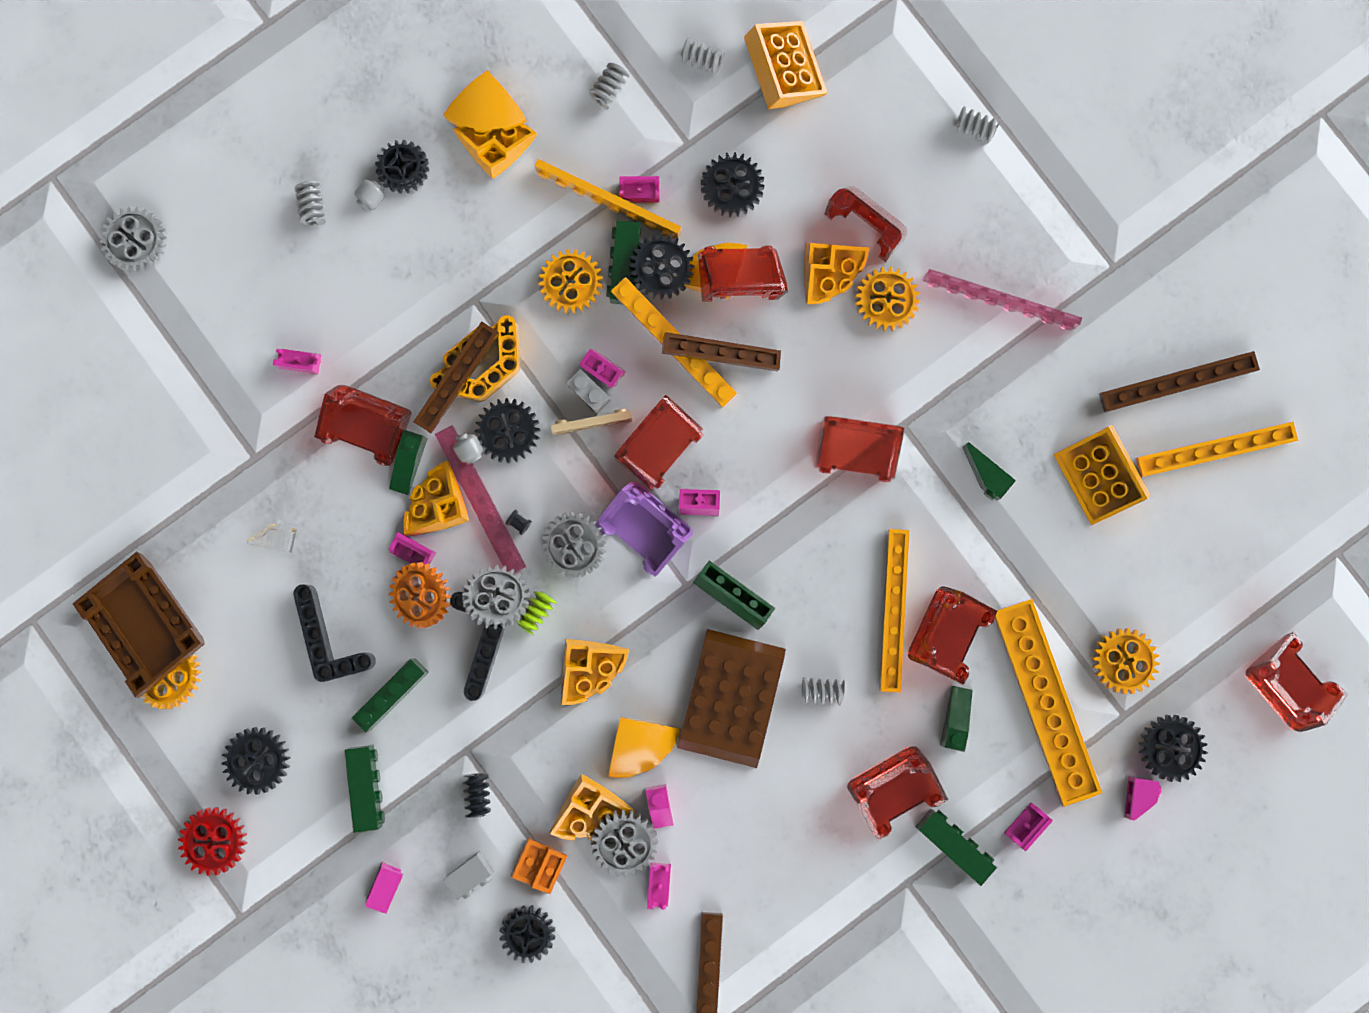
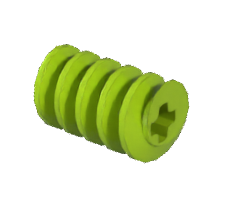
(535, 612)

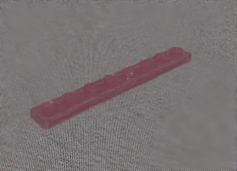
(1009, 302)
(482, 503)

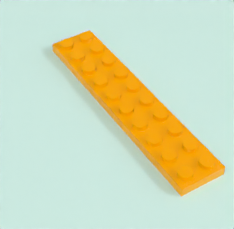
(1047, 703)

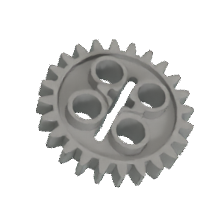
(121, 253)
(588, 535)
(491, 613)
(608, 852)

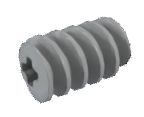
(701, 56)
(607, 84)
(976, 124)
(308, 204)
(823, 691)

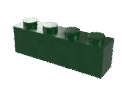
(626, 240)
(733, 595)
(390, 694)
(364, 789)
(956, 847)

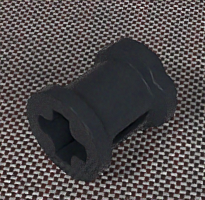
(518, 522)

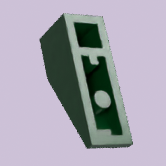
(407, 461)
(988, 474)
(957, 719)

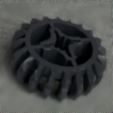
(417, 165)
(519, 933)

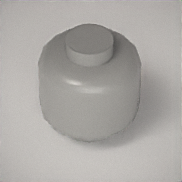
(369, 194)
(468, 448)

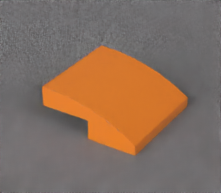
(539, 865)

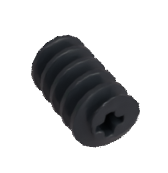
(477, 795)

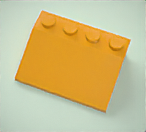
(784, 63)
(1102, 475)

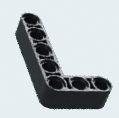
(322, 640)
(479, 659)

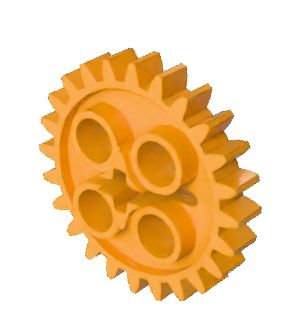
(584, 292)
(886, 316)
(1140, 652)
(174, 696)

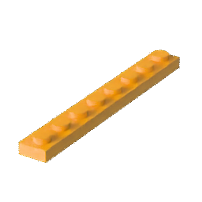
(601, 196)
(657, 326)
(1216, 449)
(894, 610)

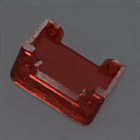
(854, 200)
(741, 273)
(362, 421)
(658, 442)
(859, 447)
(949, 632)
(1293, 687)
(895, 788)

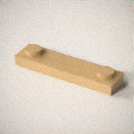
(617, 417)

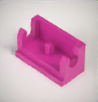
(640, 189)
(297, 361)
(602, 368)
(699, 502)
(410, 550)
(1028, 826)
(658, 885)
(383, 888)

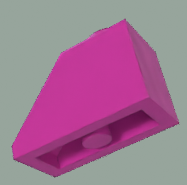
(1140, 796)
(659, 806)

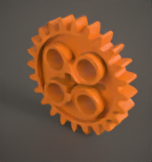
(419, 595)

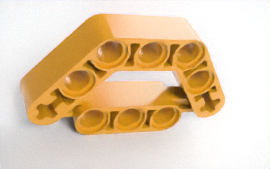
(498, 368)

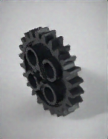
(736, 201)
(670, 252)
(524, 425)
(243, 748)
(1170, 766)

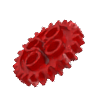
(212, 822)

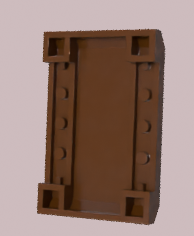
(139, 623)
(732, 698)

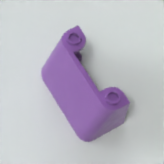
(645, 526)

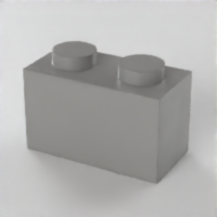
(588, 391)
(468, 876)

